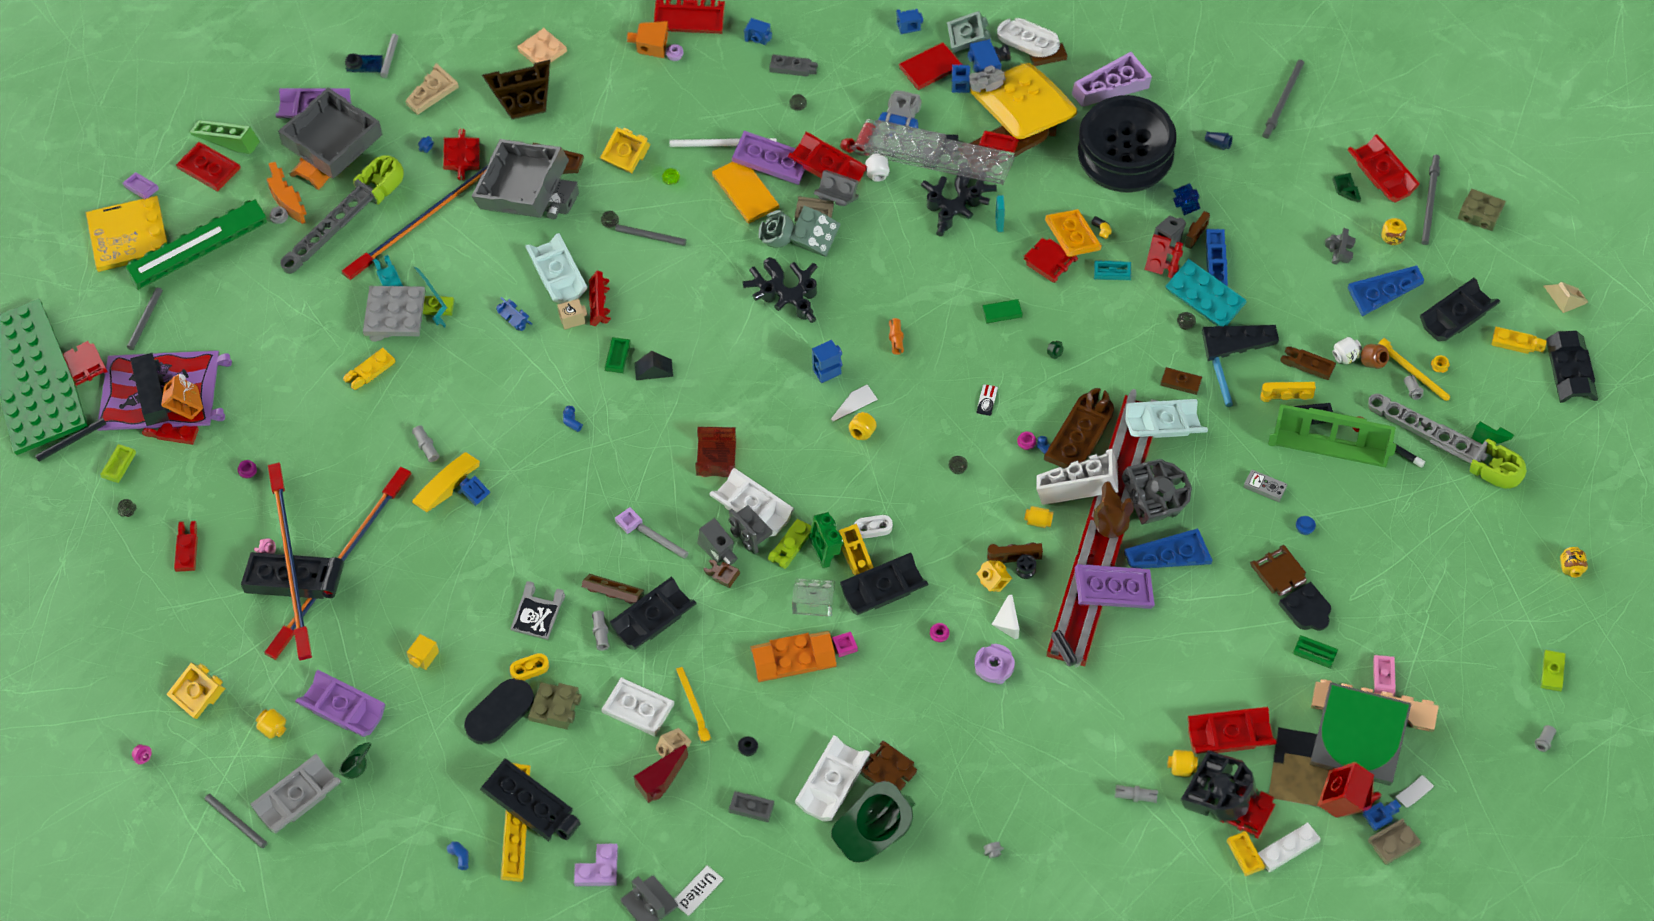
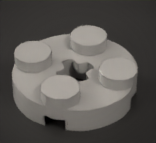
(989, 79)

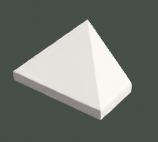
(1007, 619)

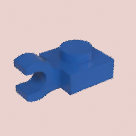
(1379, 815)

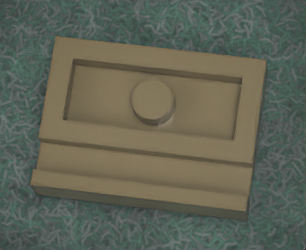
(823, 206)
(1394, 841)

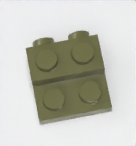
(1481, 209)
(555, 705)

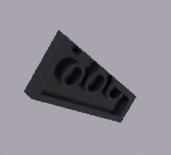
(1232, 339)

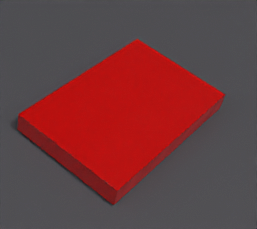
(929, 66)
(208, 166)

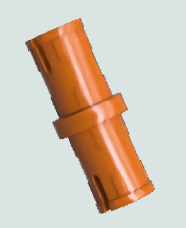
(896, 336)

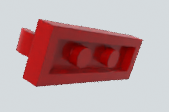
(597, 299)

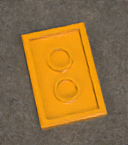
(1073, 232)

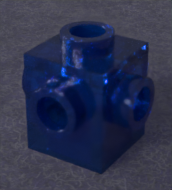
(1186, 199)

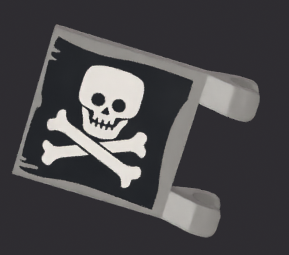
(536, 615)

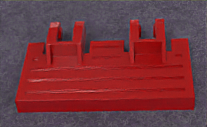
(690, 16)

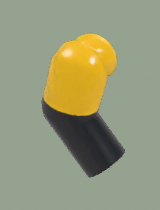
(1103, 225)

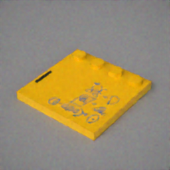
(125, 232)

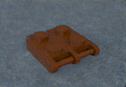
(1280, 571)
(888, 766)

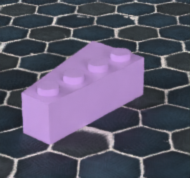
(1114, 79)

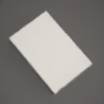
(637, 707)

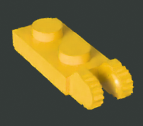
(369, 369)

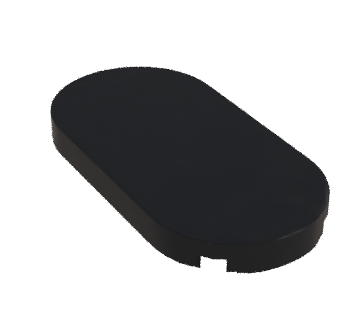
(499, 711)

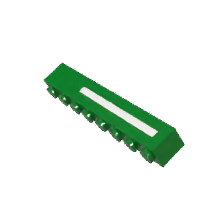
(196, 244)

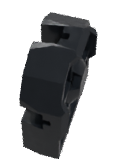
(1229, 805)

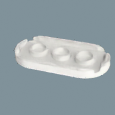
(1028, 37)

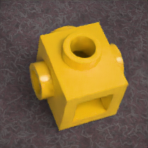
(994, 575)

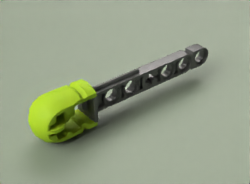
(384, 172)

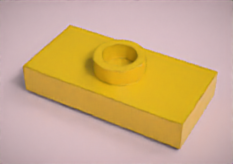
(1245, 853)

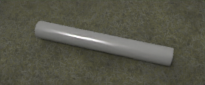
(389, 55)
(663, 541)

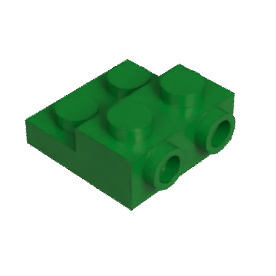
(825, 538)

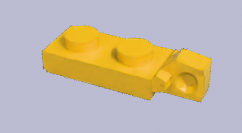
(1517, 341)

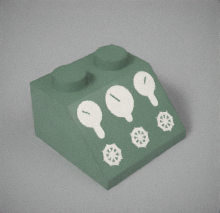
(814, 231)

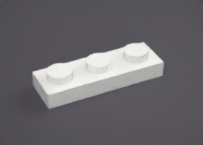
(1289, 847)

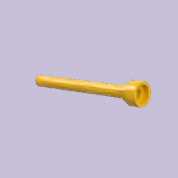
(1414, 371)

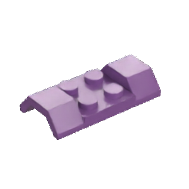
(297, 99)
(342, 704)

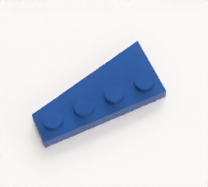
(1173, 551)

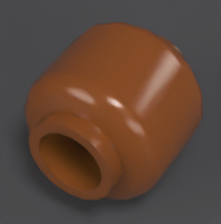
(1374, 356)

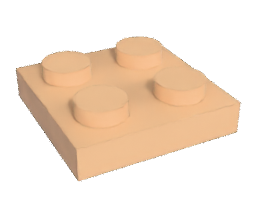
(542, 47)

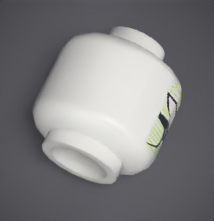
(1347, 350)

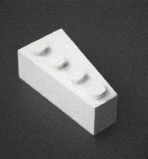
(1078, 479)

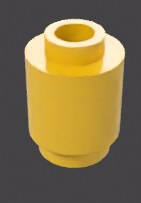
(1039, 517)

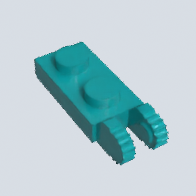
(387, 276)

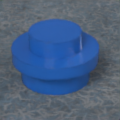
(425, 144)
(1305, 525)

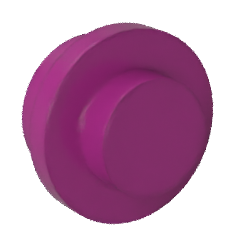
(247, 469)

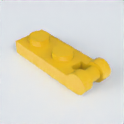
(1287, 390)

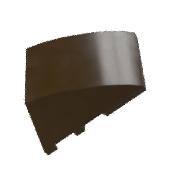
(521, 90)

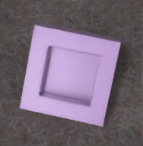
(628, 520)

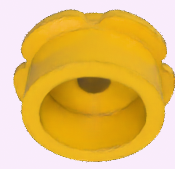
(1440, 360)

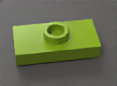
(432, 305)
(118, 463)
(1553, 670)

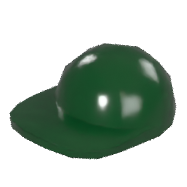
(355, 762)

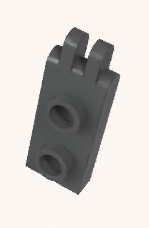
(792, 65)

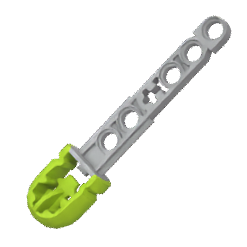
(1504, 472)

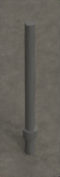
(1273, 120)
(1434, 172)

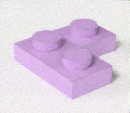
(599, 873)

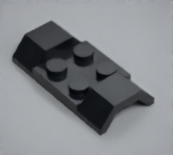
(1457, 311)
(1571, 365)
(882, 584)
(651, 614)

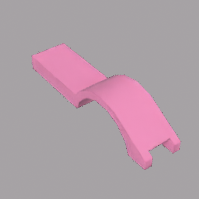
(1384, 674)

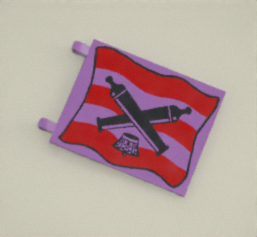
(120, 397)

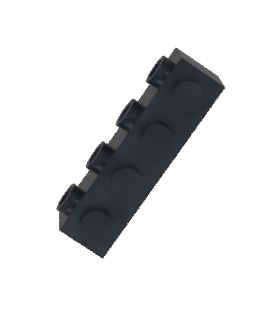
(149, 388)

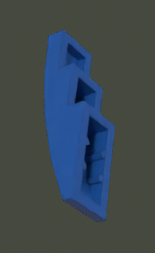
(1216, 254)

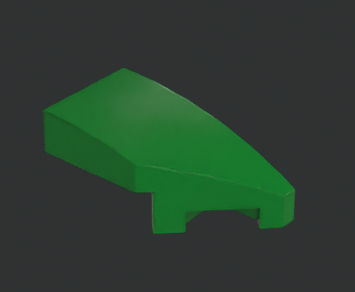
(1483, 432)

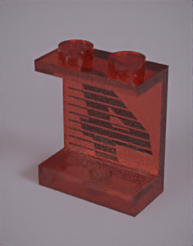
(716, 451)

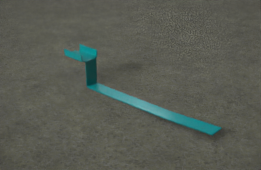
(437, 318)

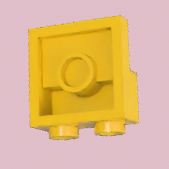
(625, 149)
(196, 689)

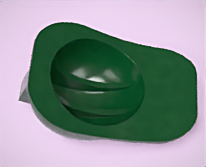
(873, 822)

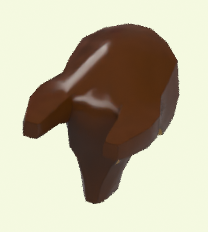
(1112, 514)

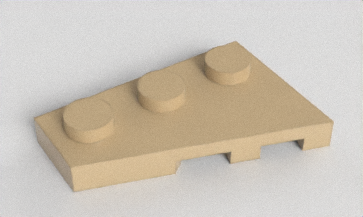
(434, 88)

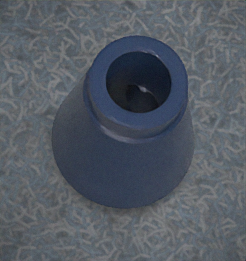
(1219, 139)

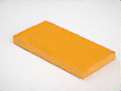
(745, 191)

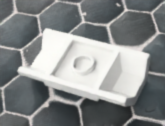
(743, 491)
(831, 780)

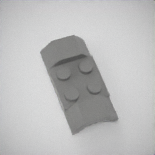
(295, 794)

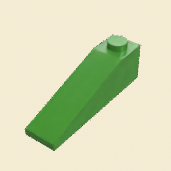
(231, 136)

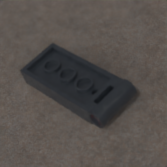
(269, 576)

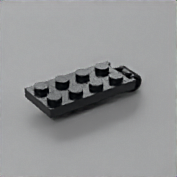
(530, 802)

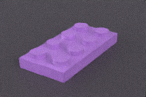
(768, 157)
(1114, 586)

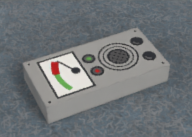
(1265, 485)

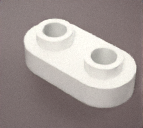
(873, 525)

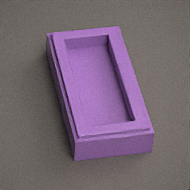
(140, 185)

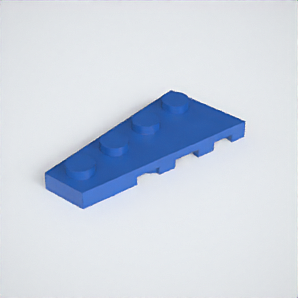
(1382, 289)

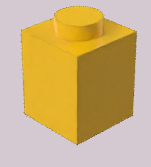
(422, 652)

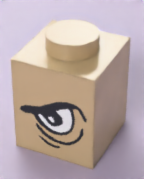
(572, 314)

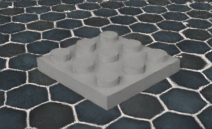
(394, 311)

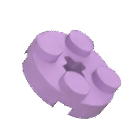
(990, 654)

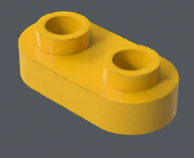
(528, 666)

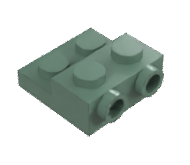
(967, 30)

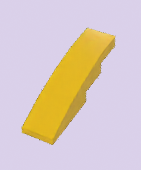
(445, 481)

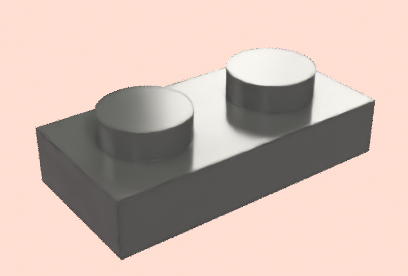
(751, 806)

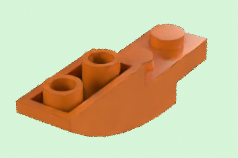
(285, 195)

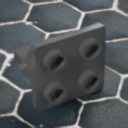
(837, 188)
(749, 528)
(648, 900)

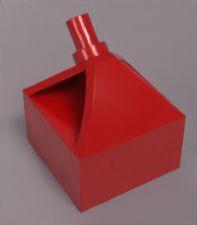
(1348, 791)

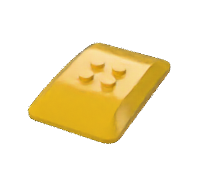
(1026, 102)

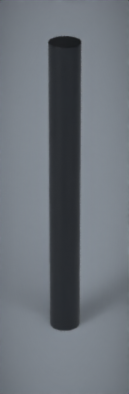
(71, 439)

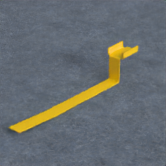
(703, 732)

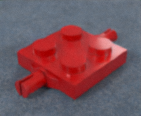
(461, 154)

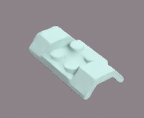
(557, 270)
(1163, 418)

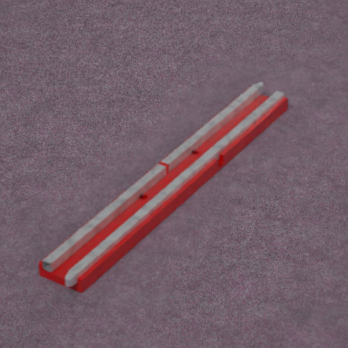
(1077, 620)

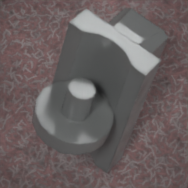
(1338, 246)

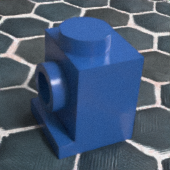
(909, 21)
(757, 31)
(960, 79)

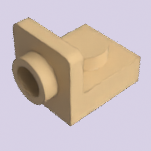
(671, 741)

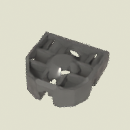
(1164, 480)

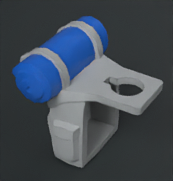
(902, 109)

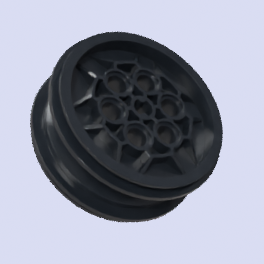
(1126, 143)

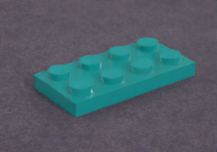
(1205, 294)

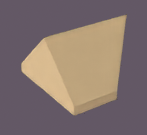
(1566, 296)

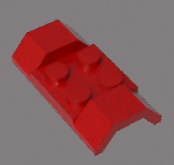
(820, 156)
(1384, 169)
(1230, 730)

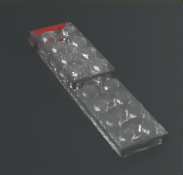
(932, 151)

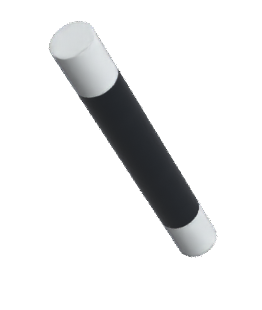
(1409, 456)

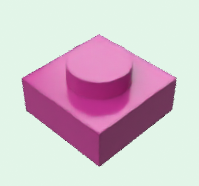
(844, 644)

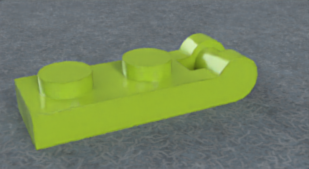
(790, 543)

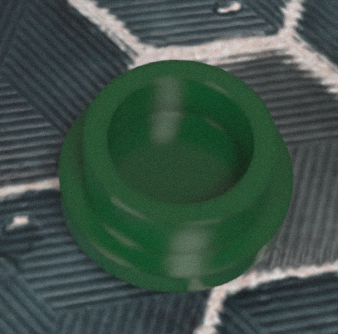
(1055, 349)

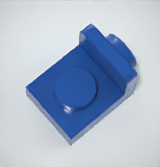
(473, 490)

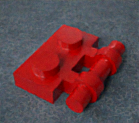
(1158, 255)

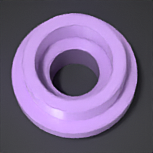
(674, 52)

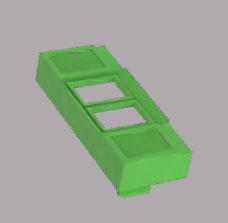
(1372, 445)

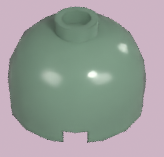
(776, 229)

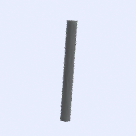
(651, 235)
(144, 319)
(236, 821)

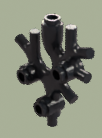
(951, 207)
(769, 289)

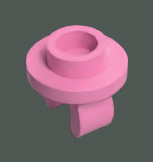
(266, 546)

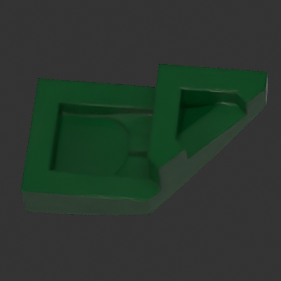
(1345, 187)

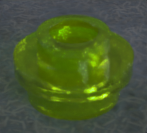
(670, 172)

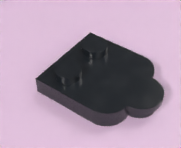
(1307, 608)

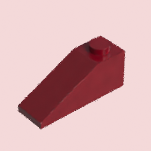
(657, 778)

